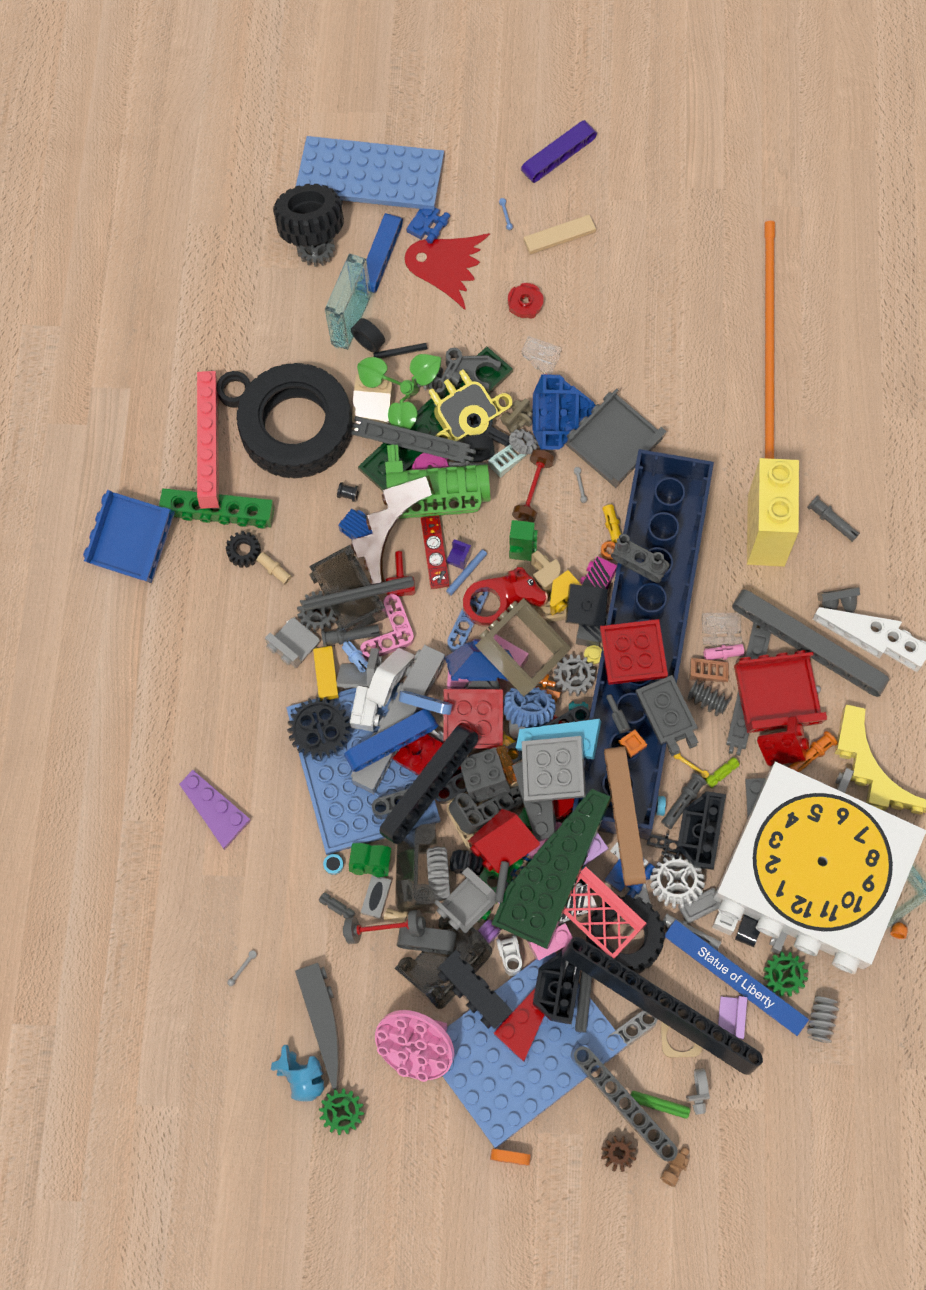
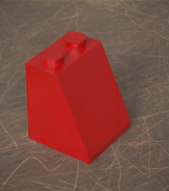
(502, 840)

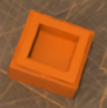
(633, 743)

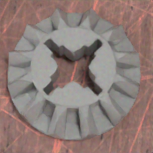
(519, 445)

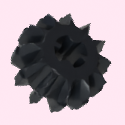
(462, 859)

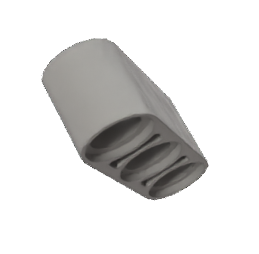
(636, 1022)

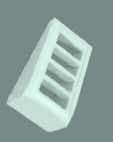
(501, 471)

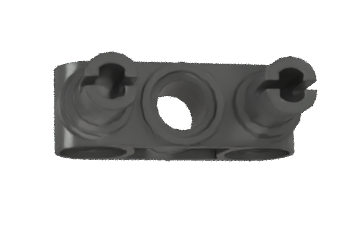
(627, 552)

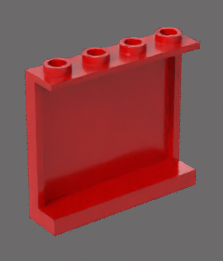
(778, 689)

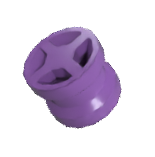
(489, 931)

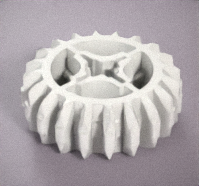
(686, 869)

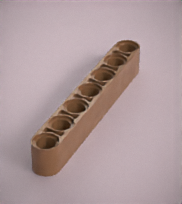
(625, 816)

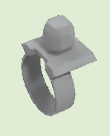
(702, 1091)

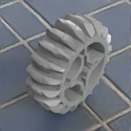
(438, 872)

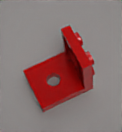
(416, 763)

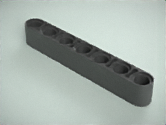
(633, 1107)

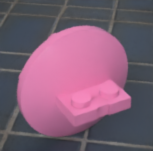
(414, 1045)

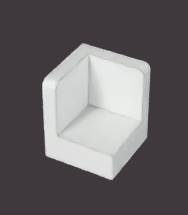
(724, 924)

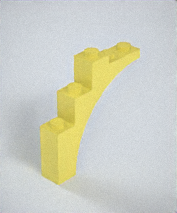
(881, 790)

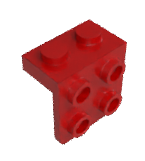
(785, 746)

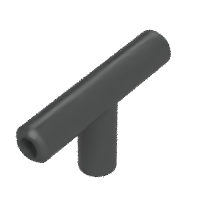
(502, 883)

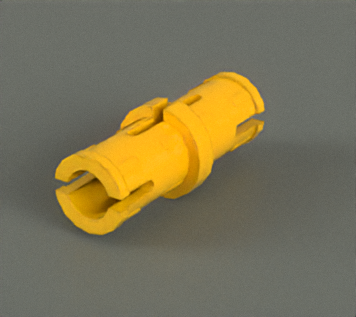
(612, 522)

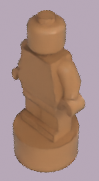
(680, 1163)

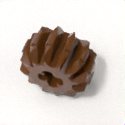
(614, 1159)

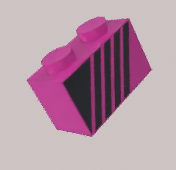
(599, 573)

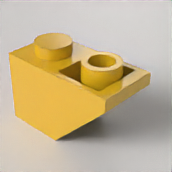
(560, 592)

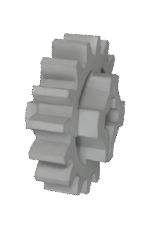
(567, 670)

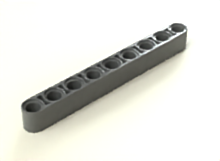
(806, 639)

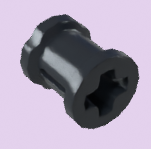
(348, 492)

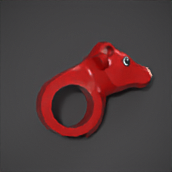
(509, 588)

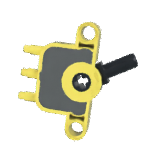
(467, 403)

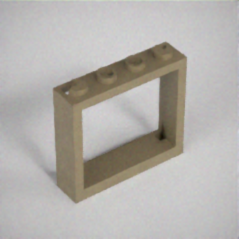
(506, 663)

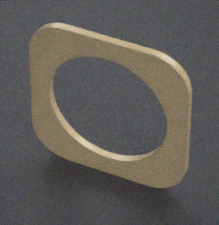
(669, 1052)

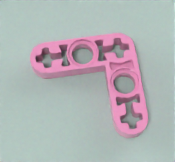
(398, 630)

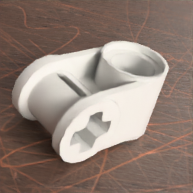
(509, 952)

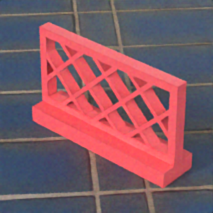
(615, 904)

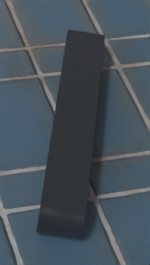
(428, 784)

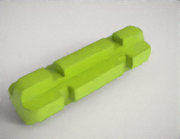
(722, 772)

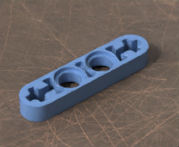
(462, 618)

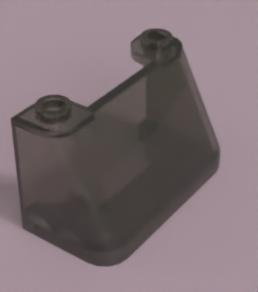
(342, 573)
(408, 893)
(423, 970)

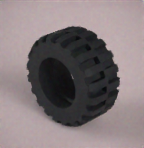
(308, 215)
(653, 934)

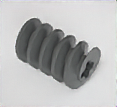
(708, 698)

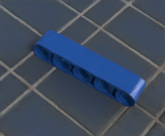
(382, 248)
(390, 740)

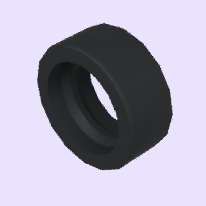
(368, 335)
(226, 379)
(482, 444)

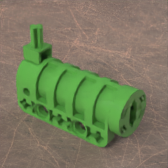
(448, 485)

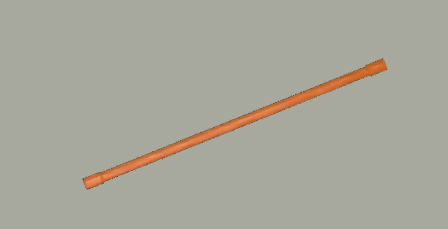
(769, 234)

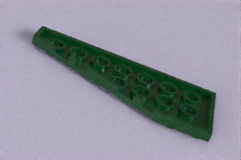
(543, 888)

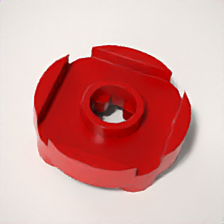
(521, 309)

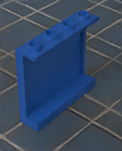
(128, 536)

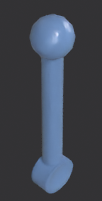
(502, 202)

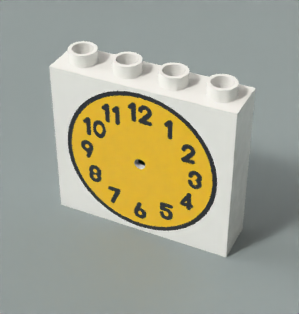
(819, 868)

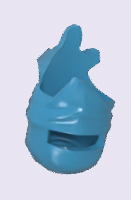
(303, 1079)

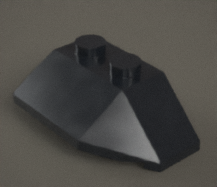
(702, 830)
(557, 989)

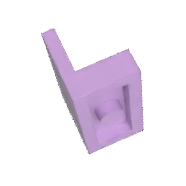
(733, 1015)

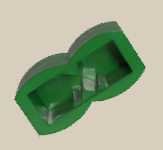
(370, 859)

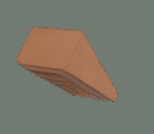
(694, 662)

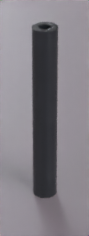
(399, 351)

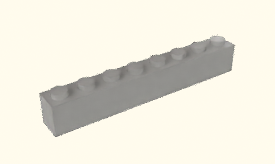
(419, 680)

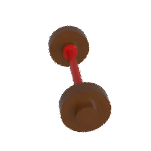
(541, 459)

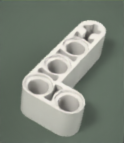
(388, 675)

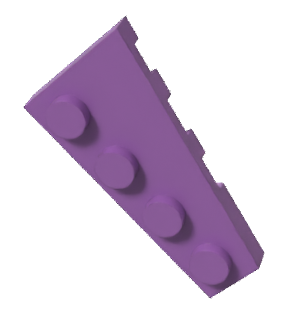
(218, 813)

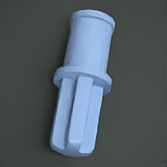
(354, 655)

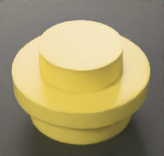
(593, 654)

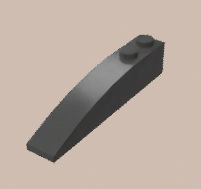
(322, 1016)

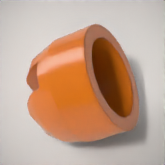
(899, 930)

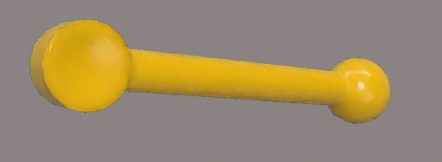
(704, 774)

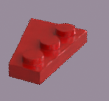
(521, 1028)

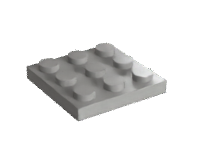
(553, 769)

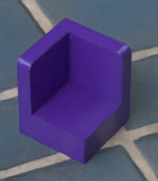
(459, 554)

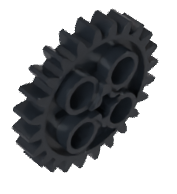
(335, 722)

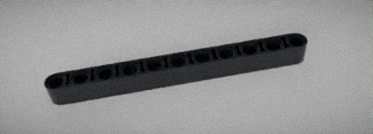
(662, 1005)

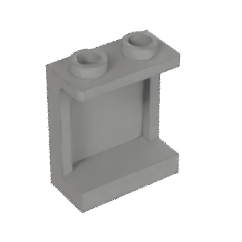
(467, 902)

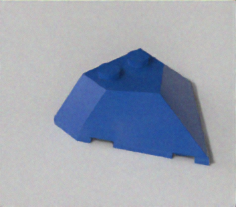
(557, 411)
(472, 664)

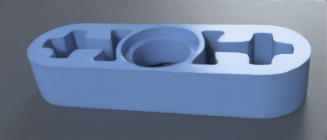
(425, 702)

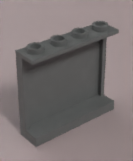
(612, 438)

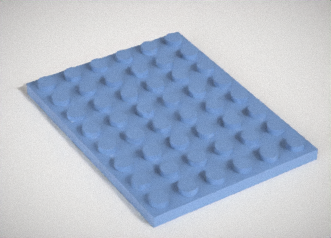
(344, 808)
(503, 1089)

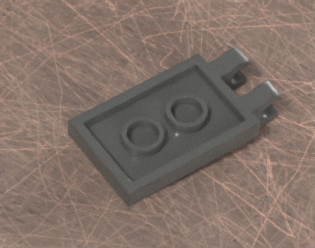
(668, 713)

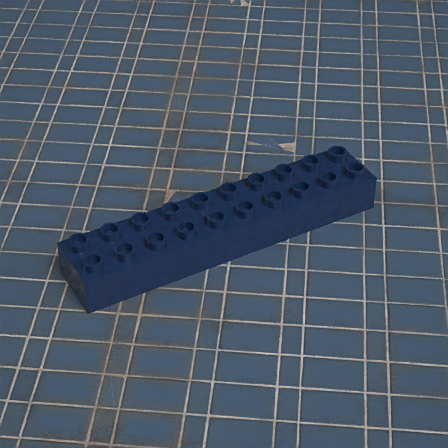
(667, 518)

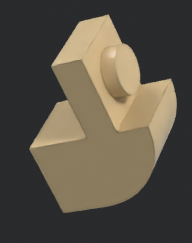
(546, 571)

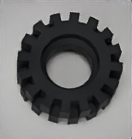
(243, 539)

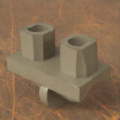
(519, 417)

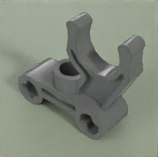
(469, 364)

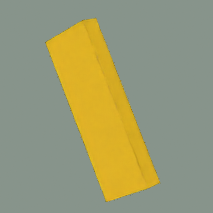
(325, 673)

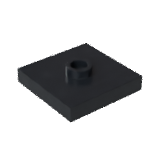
(586, 605)

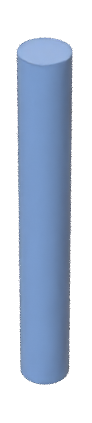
(466, 572)

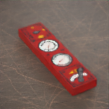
(435, 552)

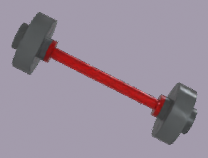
(415, 923)

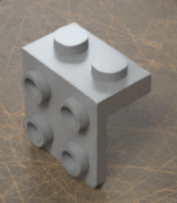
(292, 642)
(350, 676)

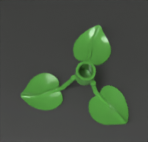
(424, 369)

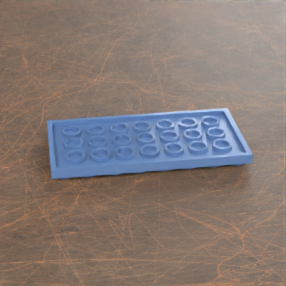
(373, 171)

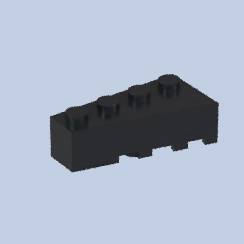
(474, 990)

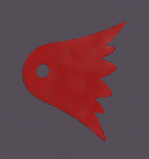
(445, 263)

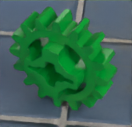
(792, 978)
(346, 1102)

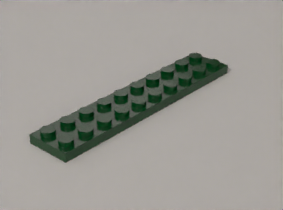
(374, 465)

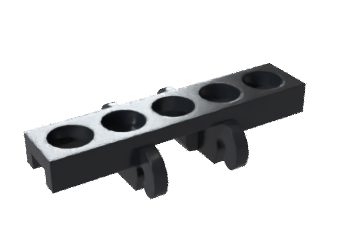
(665, 847)

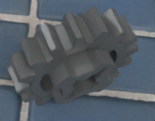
(317, 253)
(315, 619)

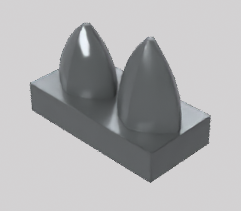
(848, 598)

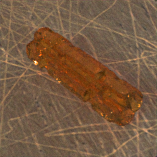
(507, 763)

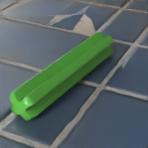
(661, 1105)

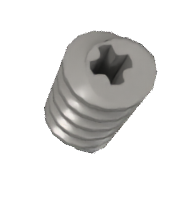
(822, 1019)

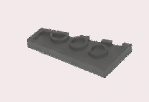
(540, 813)

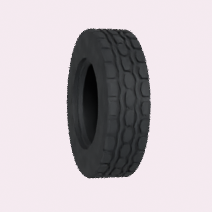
(285, 383)

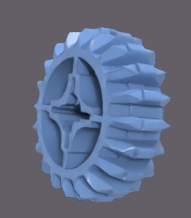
(531, 710)

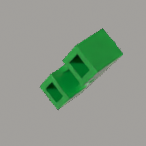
(522, 540)

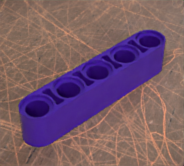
(558, 151)

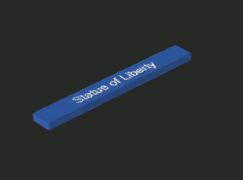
(736, 978)

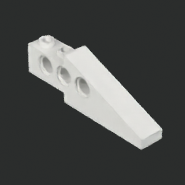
(858, 631)

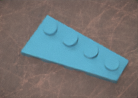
(587, 729)

